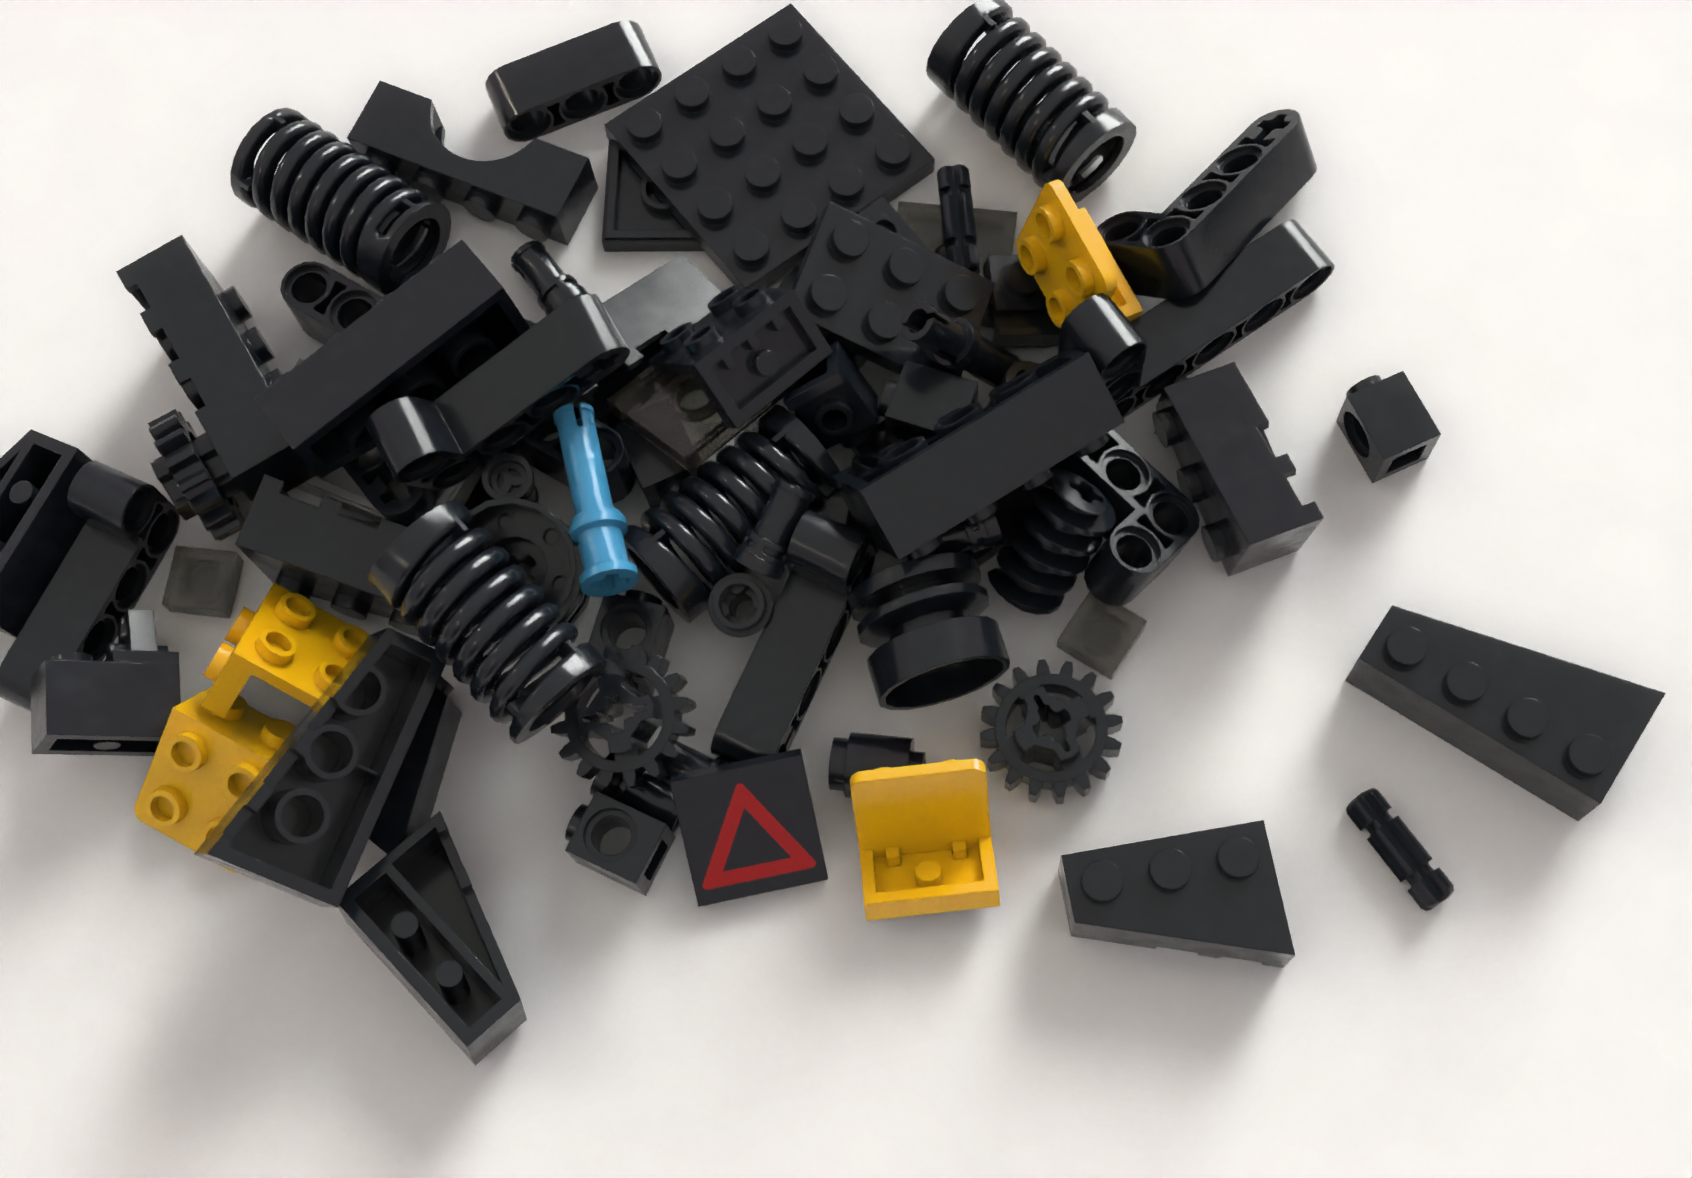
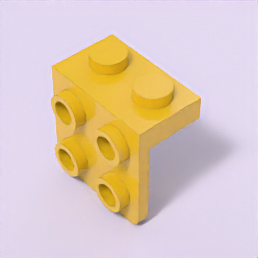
(1070, 256)
(284, 645)
(205, 767)
(924, 839)

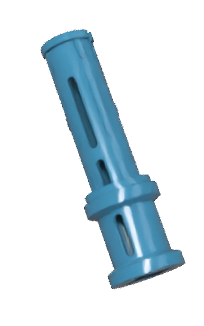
(596, 524)

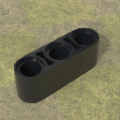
(573, 81)

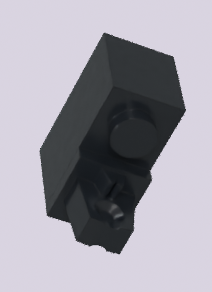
(110, 703)

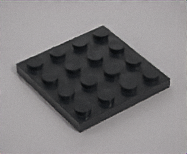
(762, 145)

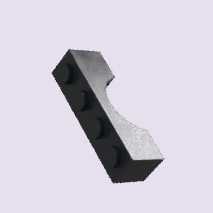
(535, 189)

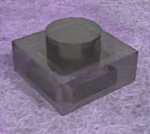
(203, 582)
(1101, 635)

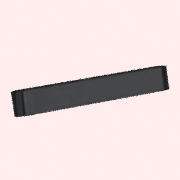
(330, 302)

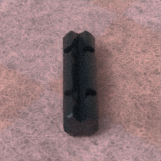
(958, 216)
(1399, 849)

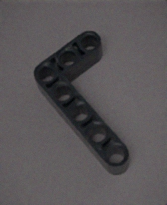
(1191, 331)

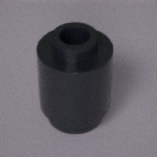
(868, 752)

